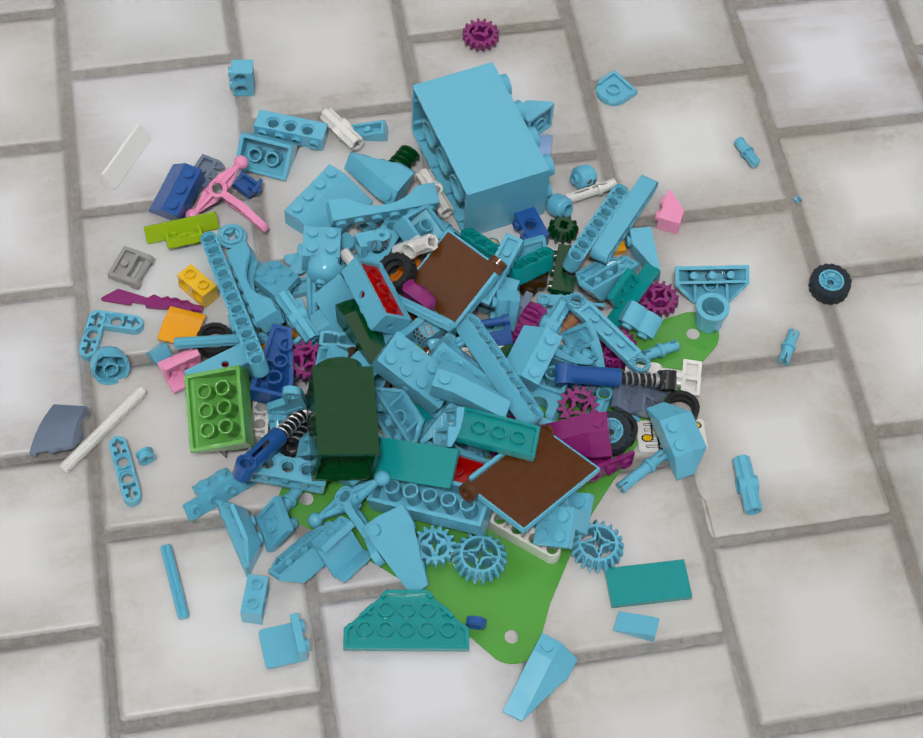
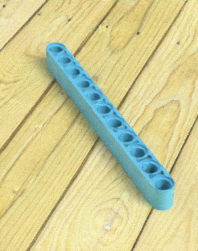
(235, 305)

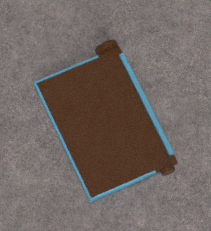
(457, 277)
(529, 490)

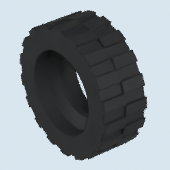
(400, 259)

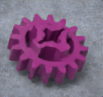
(480, 34)
(659, 297)
(300, 355)
(572, 398)

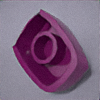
(419, 294)

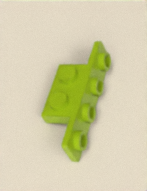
(181, 231)

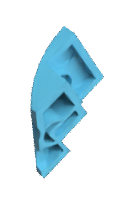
(583, 337)

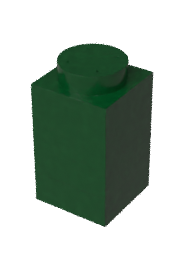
(342, 421)

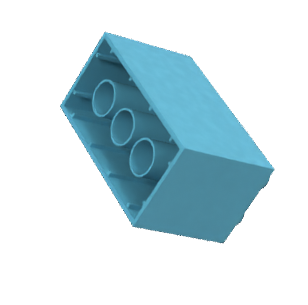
(480, 147)

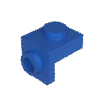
(247, 185)

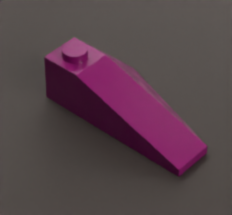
(586, 434)

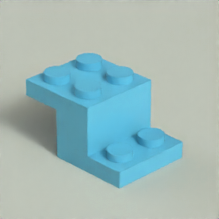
(565, 521)

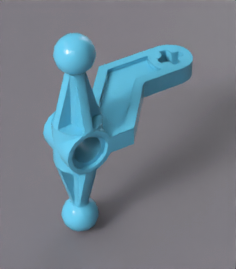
(292, 400)
(349, 501)

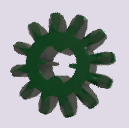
(563, 229)

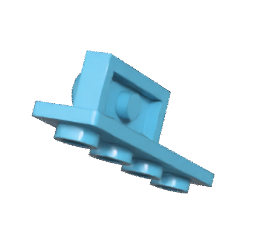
(216, 487)

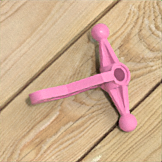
(225, 181)

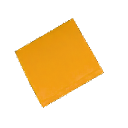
(180, 324)

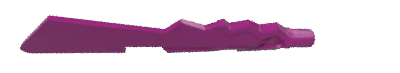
(153, 302)

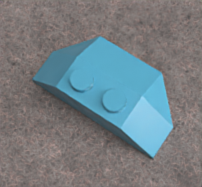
(600, 278)
(724, 280)
(398, 414)
(678, 437)
(242, 533)
(299, 560)

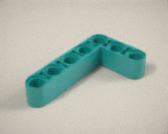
(524, 268)

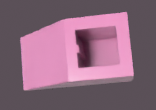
(670, 215)

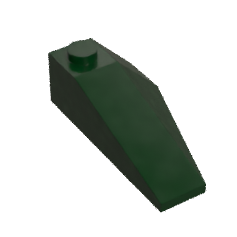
(356, 328)

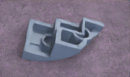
(636, 399)
(59, 429)

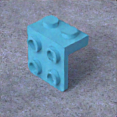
(284, 643)

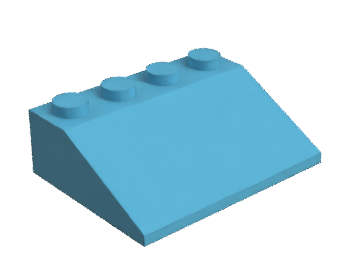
(310, 205)

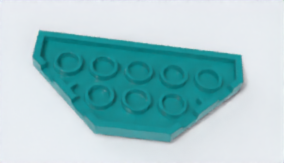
(406, 623)

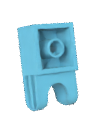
(548, 392)

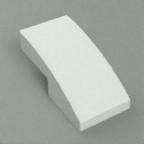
(691, 376)

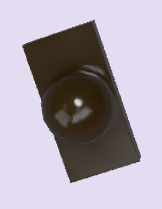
(533, 285)

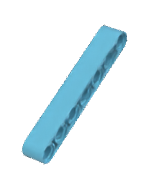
(623, 219)
(594, 228)
(499, 370)

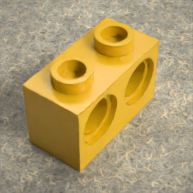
(197, 286)

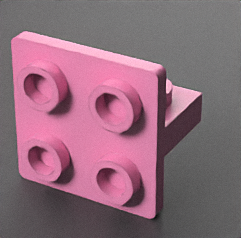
(174, 368)

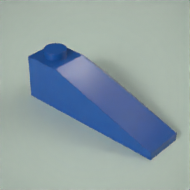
(280, 361)

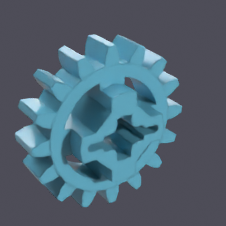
(442, 542)

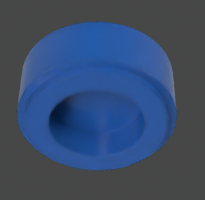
(476, 622)

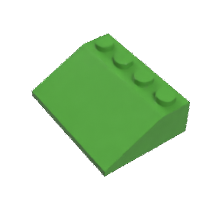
(219, 410)

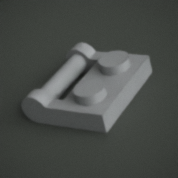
(125, 265)

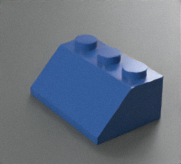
(178, 191)

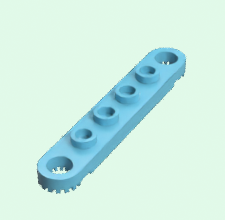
(609, 333)

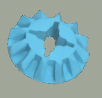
(229, 230)

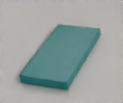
(499, 434)
(418, 463)
(648, 583)

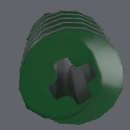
(406, 156)

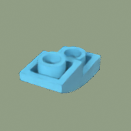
(582, 356)

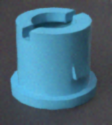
(716, 310)

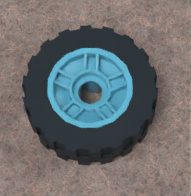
(822, 278)
(622, 432)

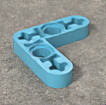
(104, 324)

